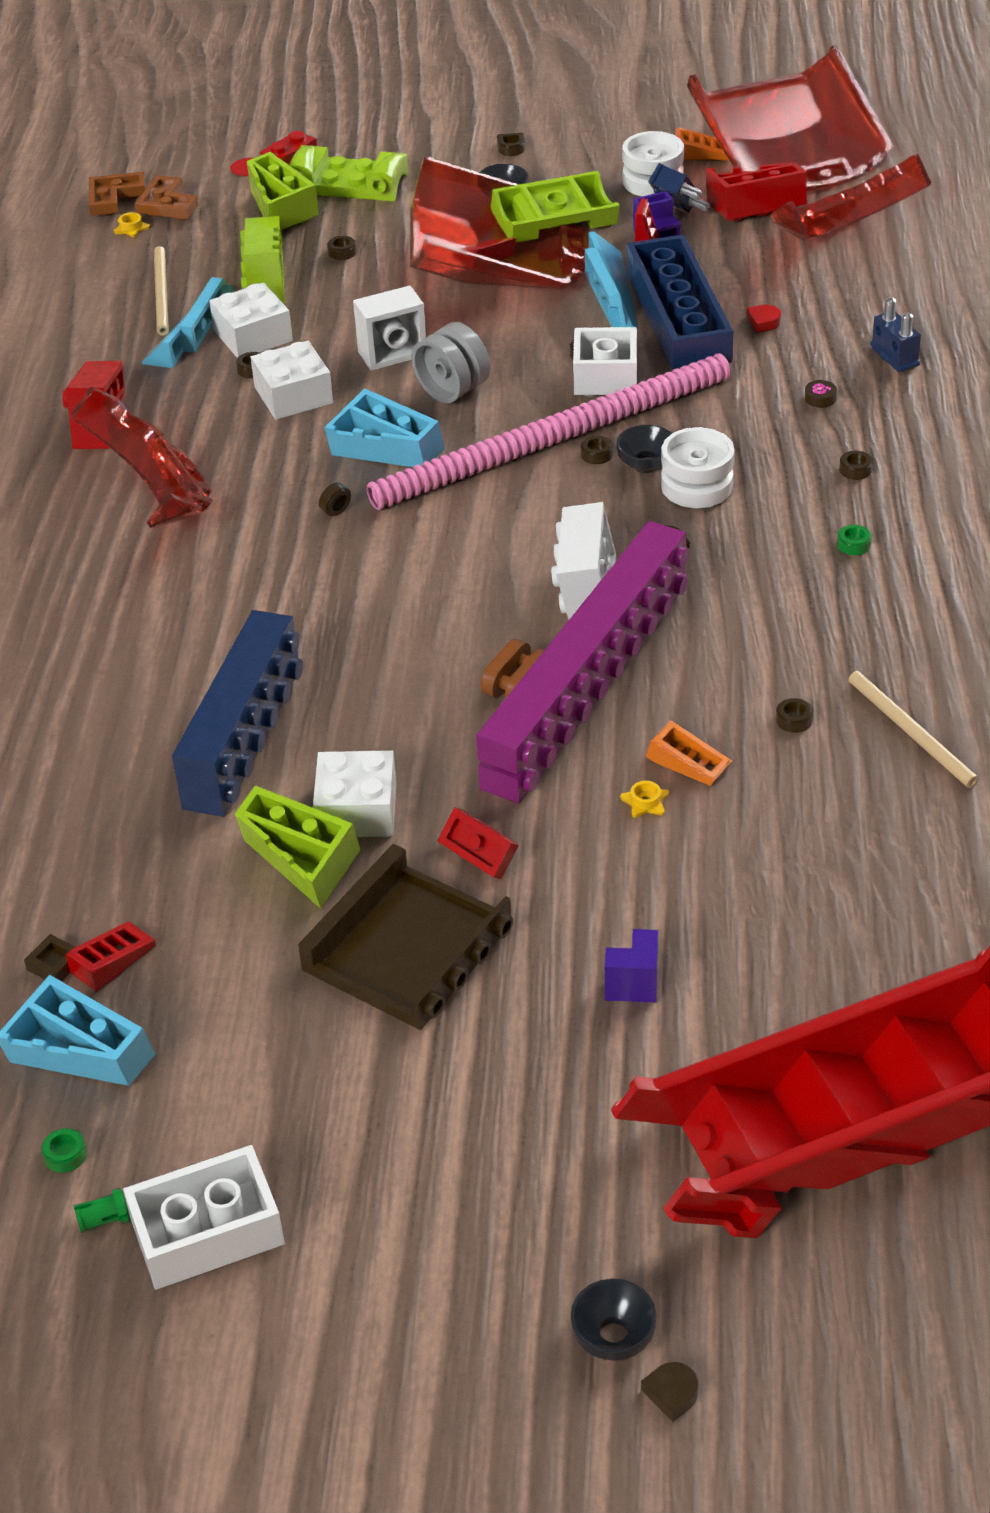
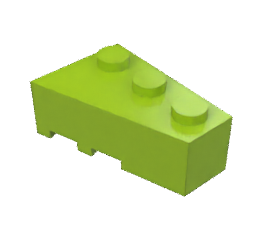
(281, 190)
(298, 841)

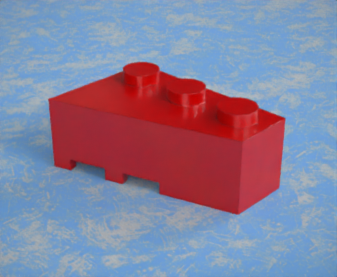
(756, 192)

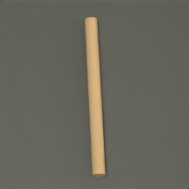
(161, 291)
(914, 730)

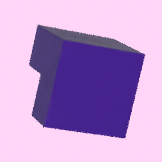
(662, 212)
(633, 971)

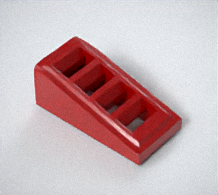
(644, 222)
(94, 968)

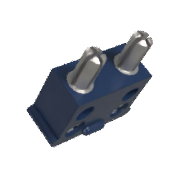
(679, 187)
(896, 338)

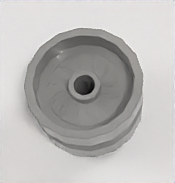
(450, 362)

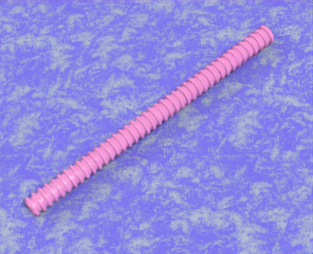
(547, 431)

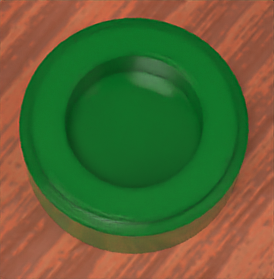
(854, 540)
(64, 1150)

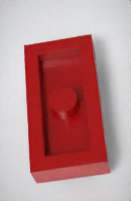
(288, 146)
(477, 843)

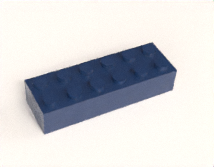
(678, 301)
(237, 713)

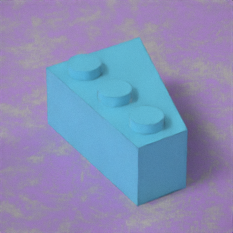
(383, 432)
(75, 1036)

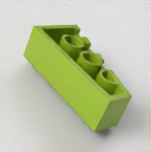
(263, 254)

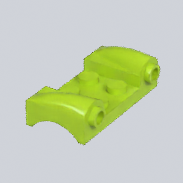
(351, 177)
(552, 203)

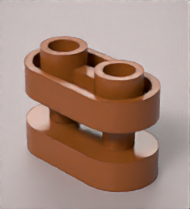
(508, 668)

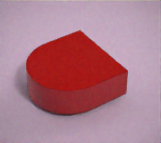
(764, 317)

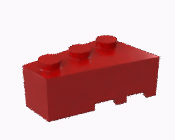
(103, 375)

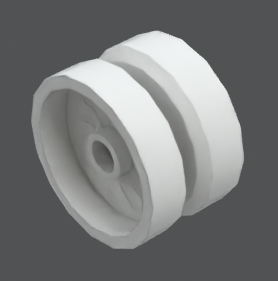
(643, 153)
(697, 467)

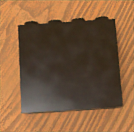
(403, 940)

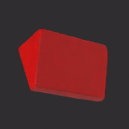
(494, 248)

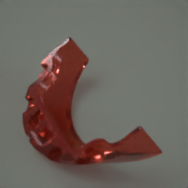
(854, 203)
(162, 466)

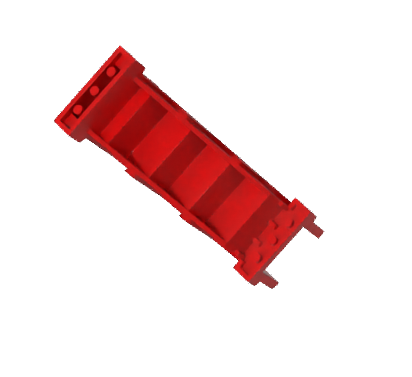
(827, 1098)

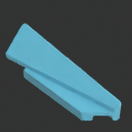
(609, 281)
(191, 329)

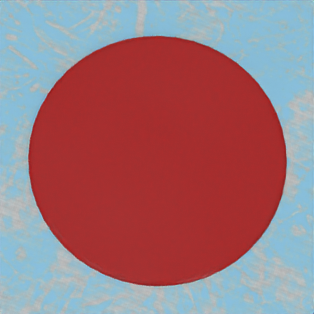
(240, 167)

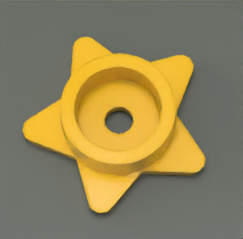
(131, 224)
(653, 801)

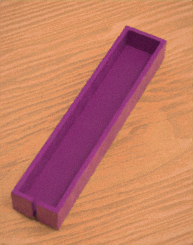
(581, 663)

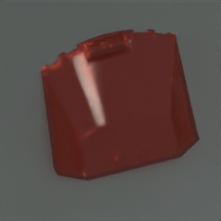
(798, 118)
(455, 212)

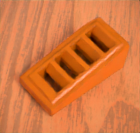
(700, 146)
(672, 740)

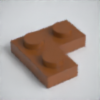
(107, 189)
(165, 200)

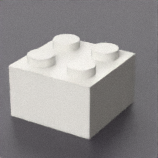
(251, 320)
(389, 326)
(604, 360)
(292, 379)
(358, 789)

